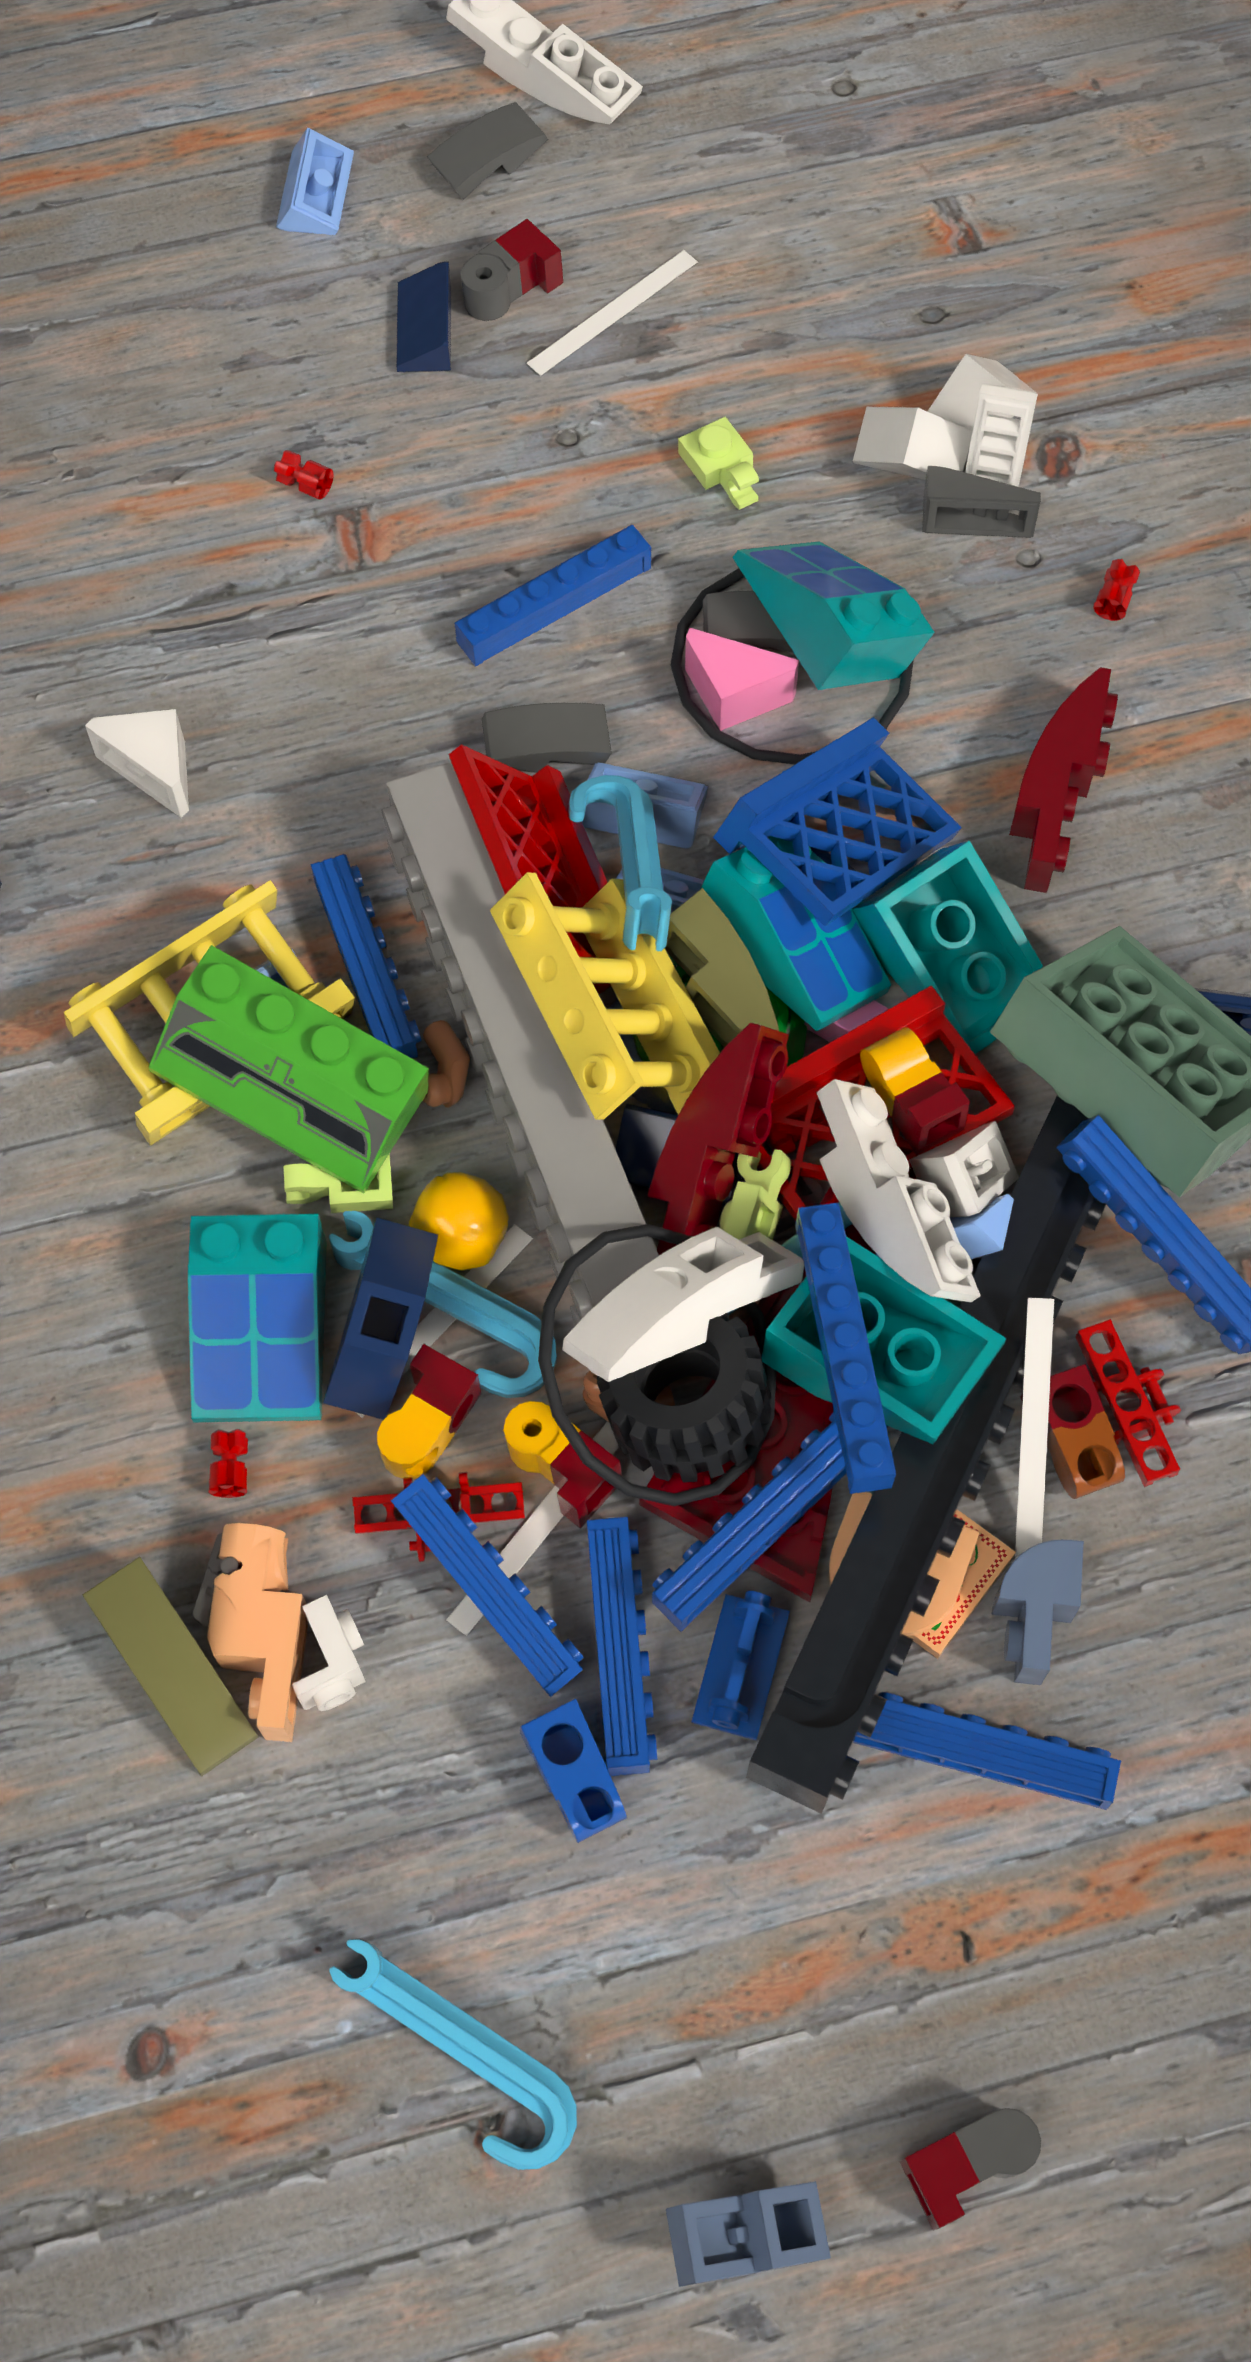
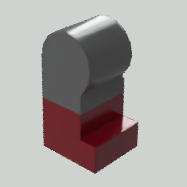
(509, 270)
(994, 2146)

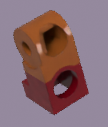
(1081, 1435)

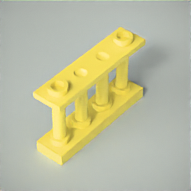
(586, 1032)
(162, 1104)

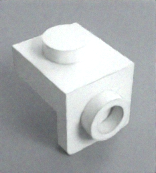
(337, 1640)

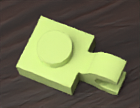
(721, 456)
(308, 1184)
(755, 1200)

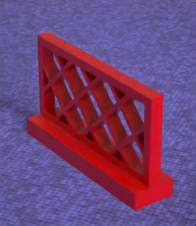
(530, 831)
(840, 1060)

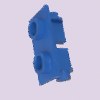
(741, 1665)

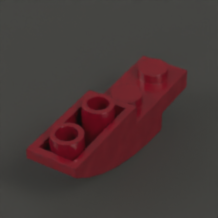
(1060, 772)
(720, 1118)

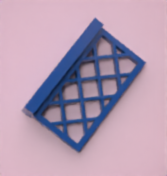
(812, 790)

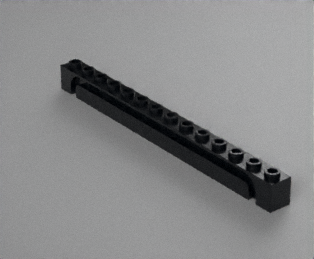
(905, 1526)

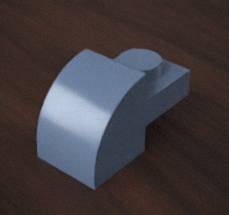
(1038, 1589)
(747, 2233)

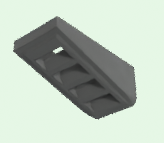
(976, 505)

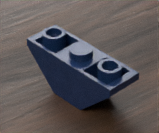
(382, 1319)

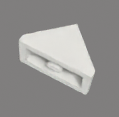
(961, 393)
(910, 441)
(147, 752)
(968, 1169)

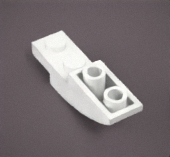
(544, 63)
(893, 1213)
(674, 1296)

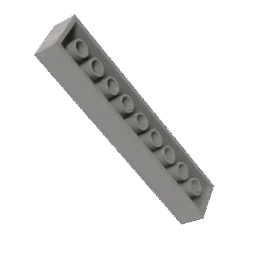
(551, 1131)

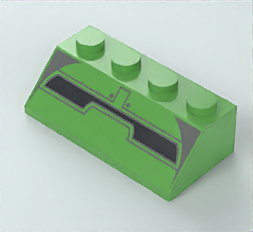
(288, 1069)

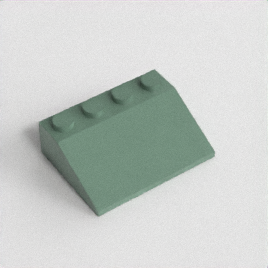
(1140, 1052)

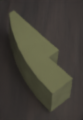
(720, 969)
(170, 1666)

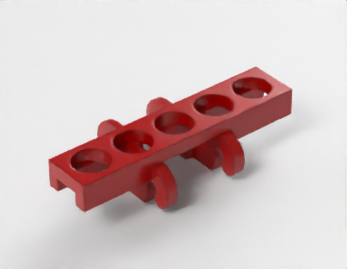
(1127, 1382)
(459, 1494)

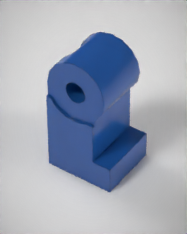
(574, 1770)

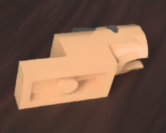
(254, 1622)

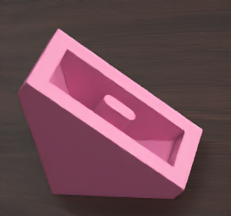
(738, 678)

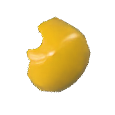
(465, 1216)

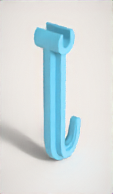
(646, 902)
(468, 1304)
(475, 2048)

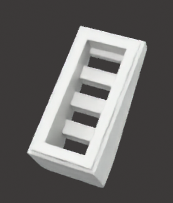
(998, 441)

